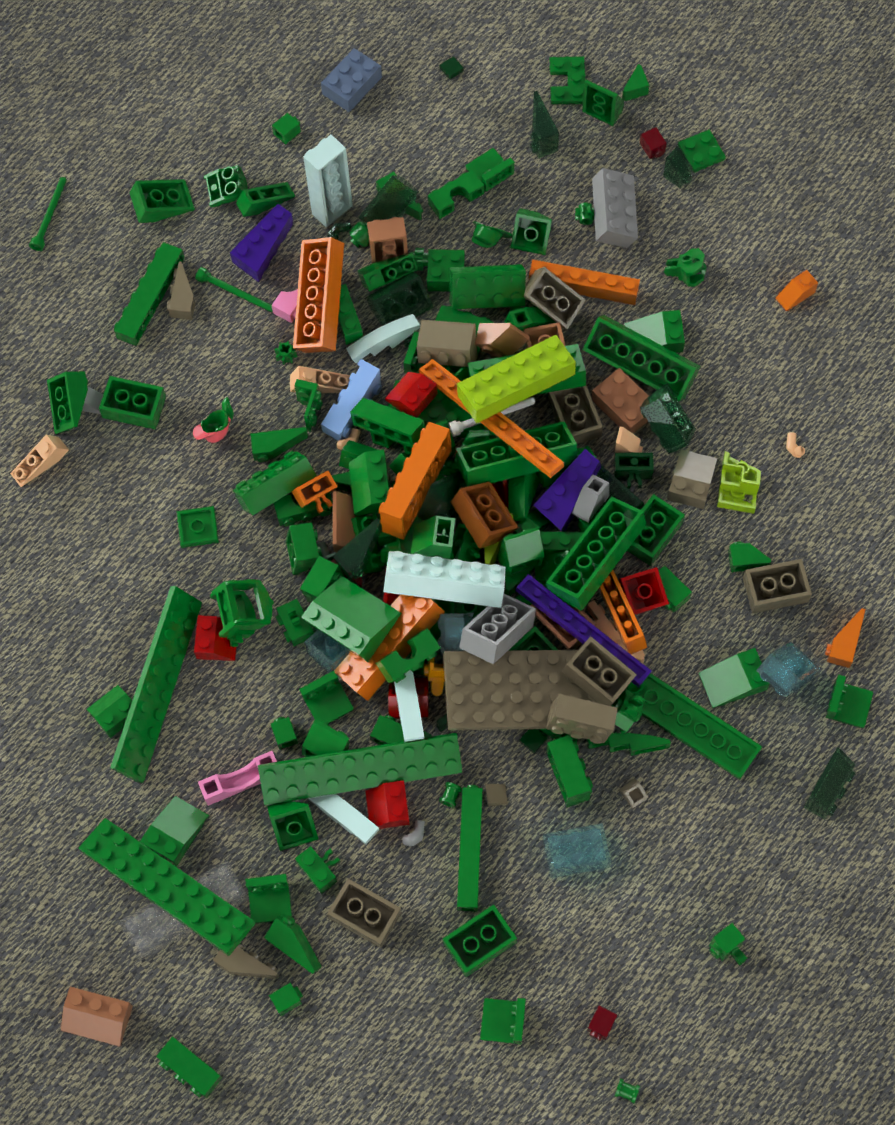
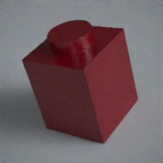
(653, 143)
(601, 1023)

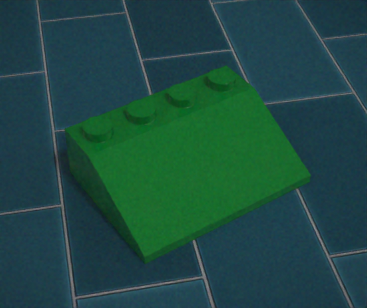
(352, 617)

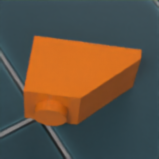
(797, 290)

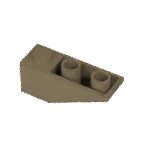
(182, 299)
(245, 964)

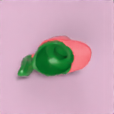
(216, 424)

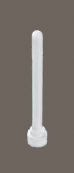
(457, 427)

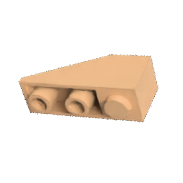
(327, 381)
(42, 456)

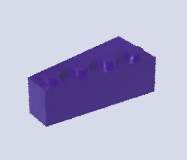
(262, 242)
(562, 495)

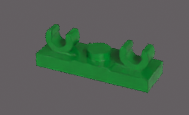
(374, 564)

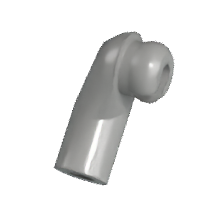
(415, 836)

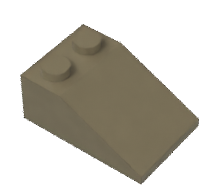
(692, 479)

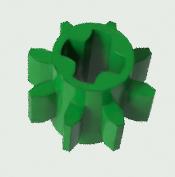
(585, 214)
(420, 258)
(285, 352)

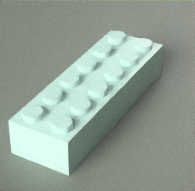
(328, 180)
(444, 579)

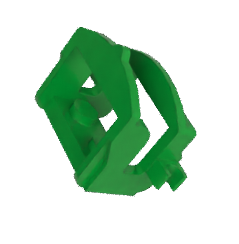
(241, 622)

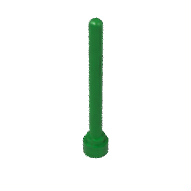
(37, 242)
(204, 275)

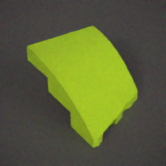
(735, 482)

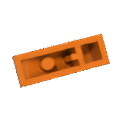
(844, 644)

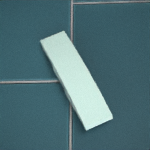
(380, 338)
(409, 708)
(346, 816)

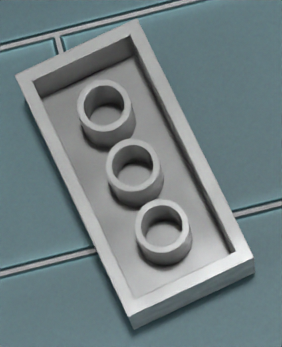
(615, 208)
(497, 629)

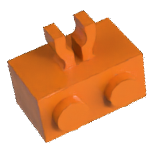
(315, 490)

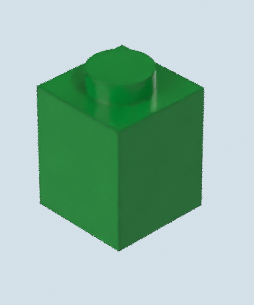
(286, 128)
(283, 732)
(286, 998)

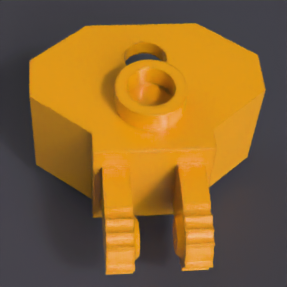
(435, 674)

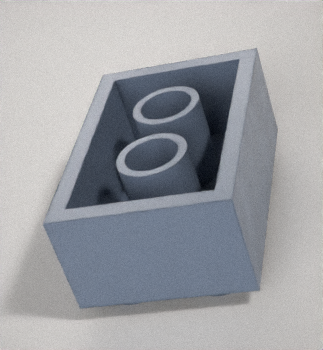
(351, 80)

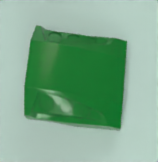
(225, 185)

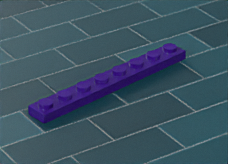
(577, 625)

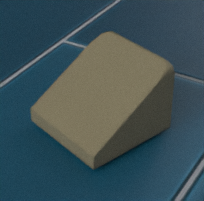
(633, 793)
(496, 794)

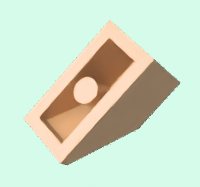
(627, 442)

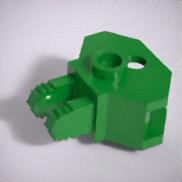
(687, 267)
(628, 710)

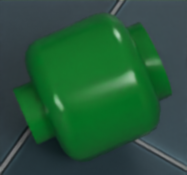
(360, 234)

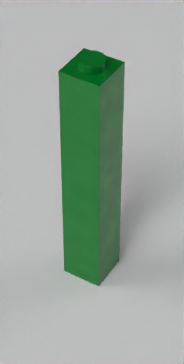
(469, 848)

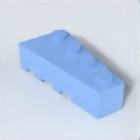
(361, 385)

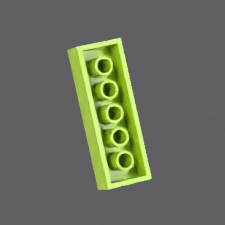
(516, 378)

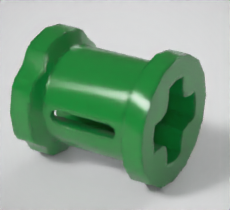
(450, 794)
(627, 1091)

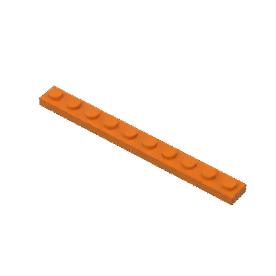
(498, 423)

